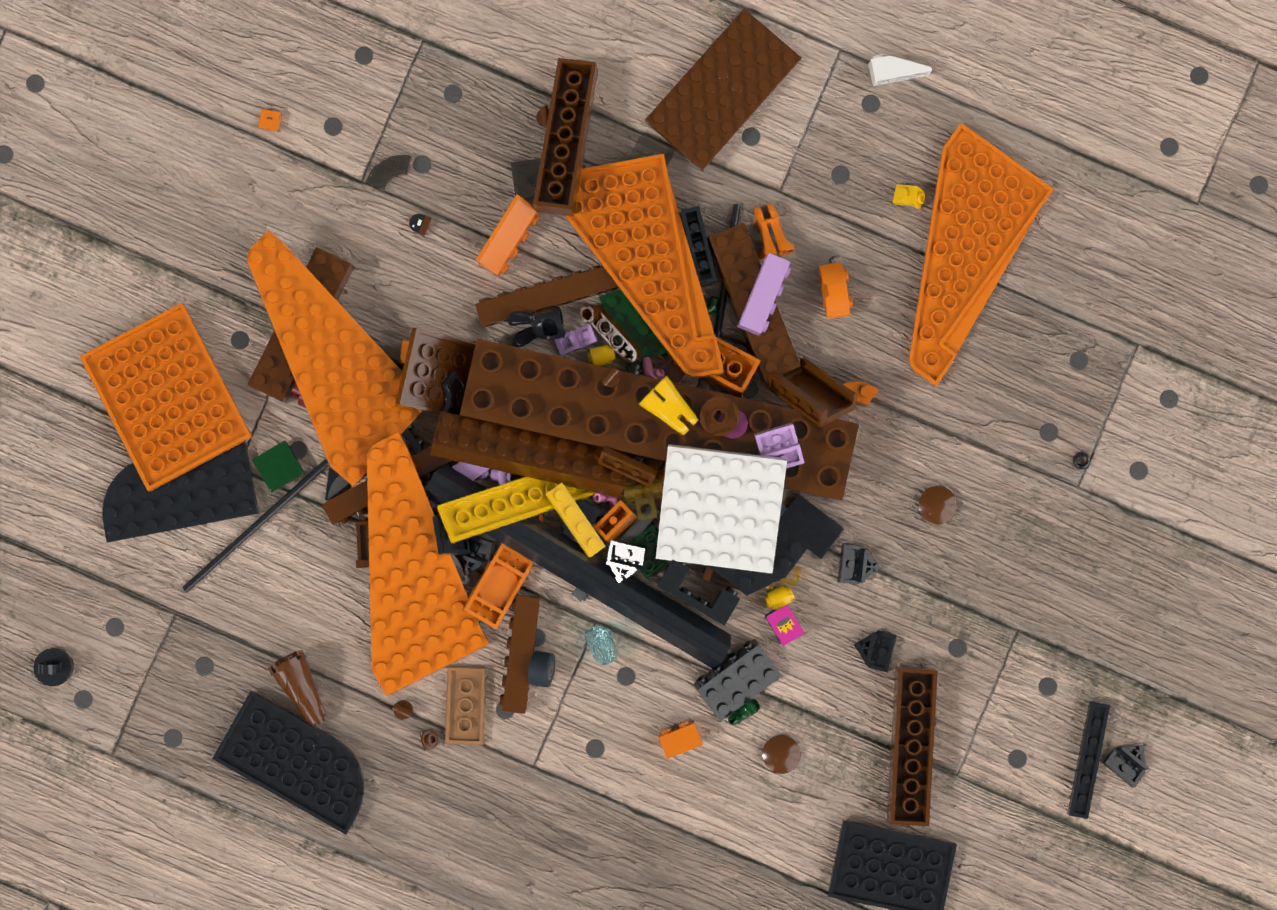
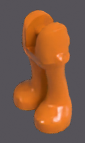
(784, 247)

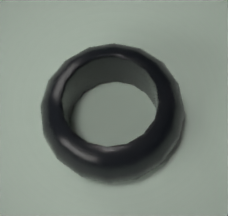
(1088, 460)

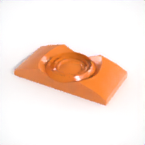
(498, 586)

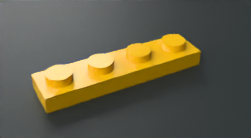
(575, 520)

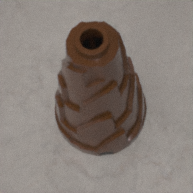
(296, 680)

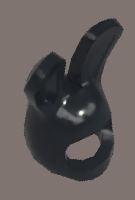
(545, 324)

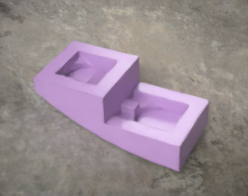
(576, 339)

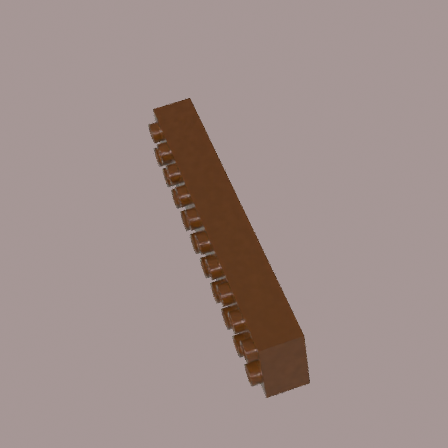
(573, 404)

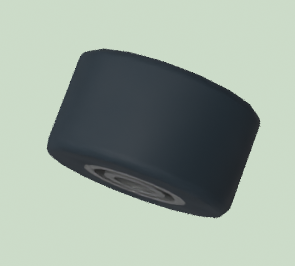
(541, 669)

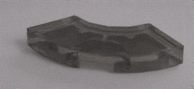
(387, 170)

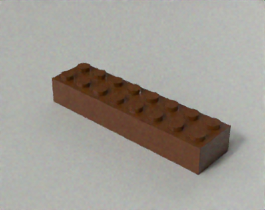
(565, 137)
(739, 269)
(272, 371)
(912, 746)

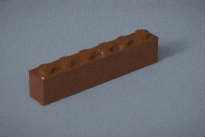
(521, 649)

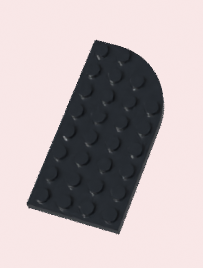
(201, 496)
(294, 762)

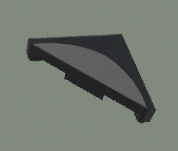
(334, 484)

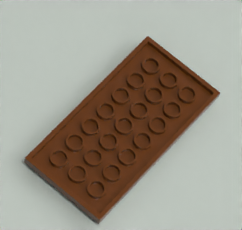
(723, 89)

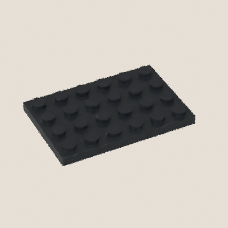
(891, 868)

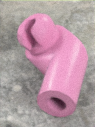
(650, 371)
(598, 497)

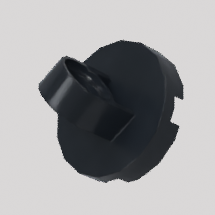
(53, 667)

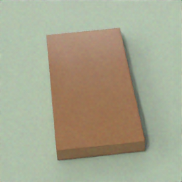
(465, 705)

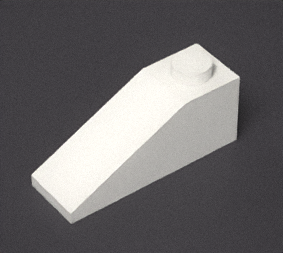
(894, 69)

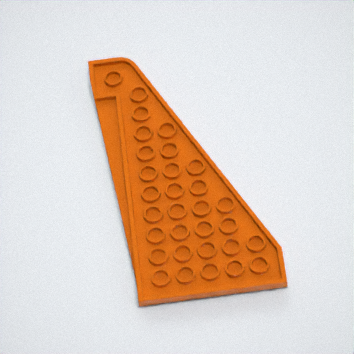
(975, 228)
(638, 237)
(335, 364)
(413, 589)

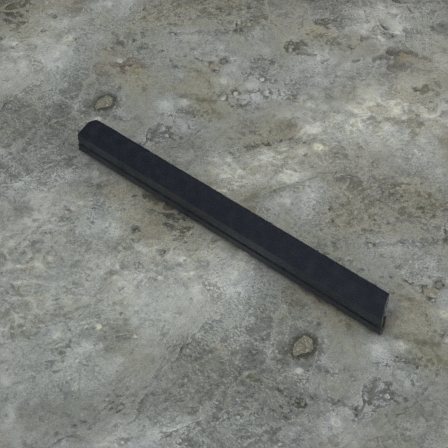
(594, 577)

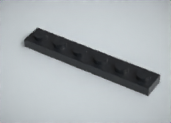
(1088, 759)

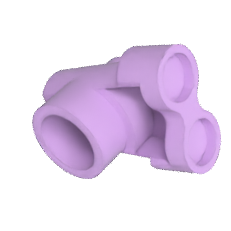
(500, 477)

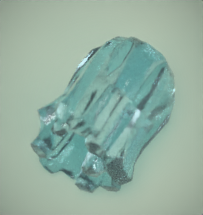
(601, 644)

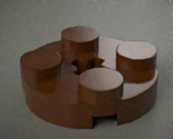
(725, 407)

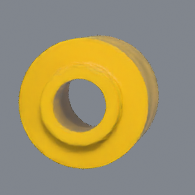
(601, 355)
(779, 597)

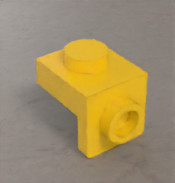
(908, 196)

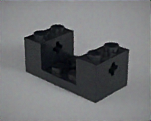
(721, 607)

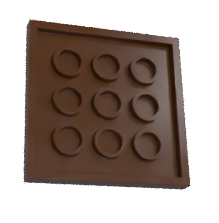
(428, 365)

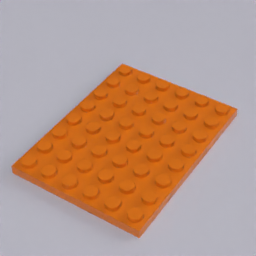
(165, 397)

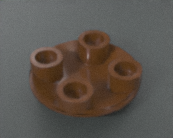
(937, 504)
(781, 754)

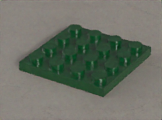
(632, 324)

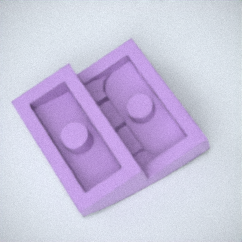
(780, 443)

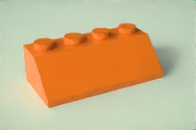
(507, 236)
(737, 369)

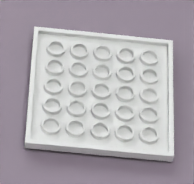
(720, 508)

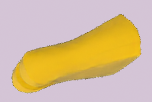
(669, 406)

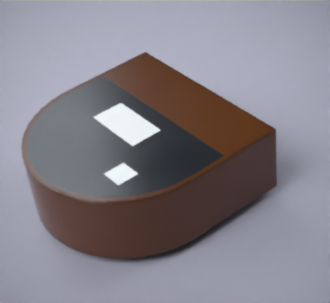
(419, 223)

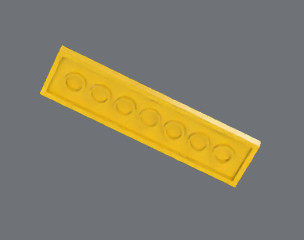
(499, 507)

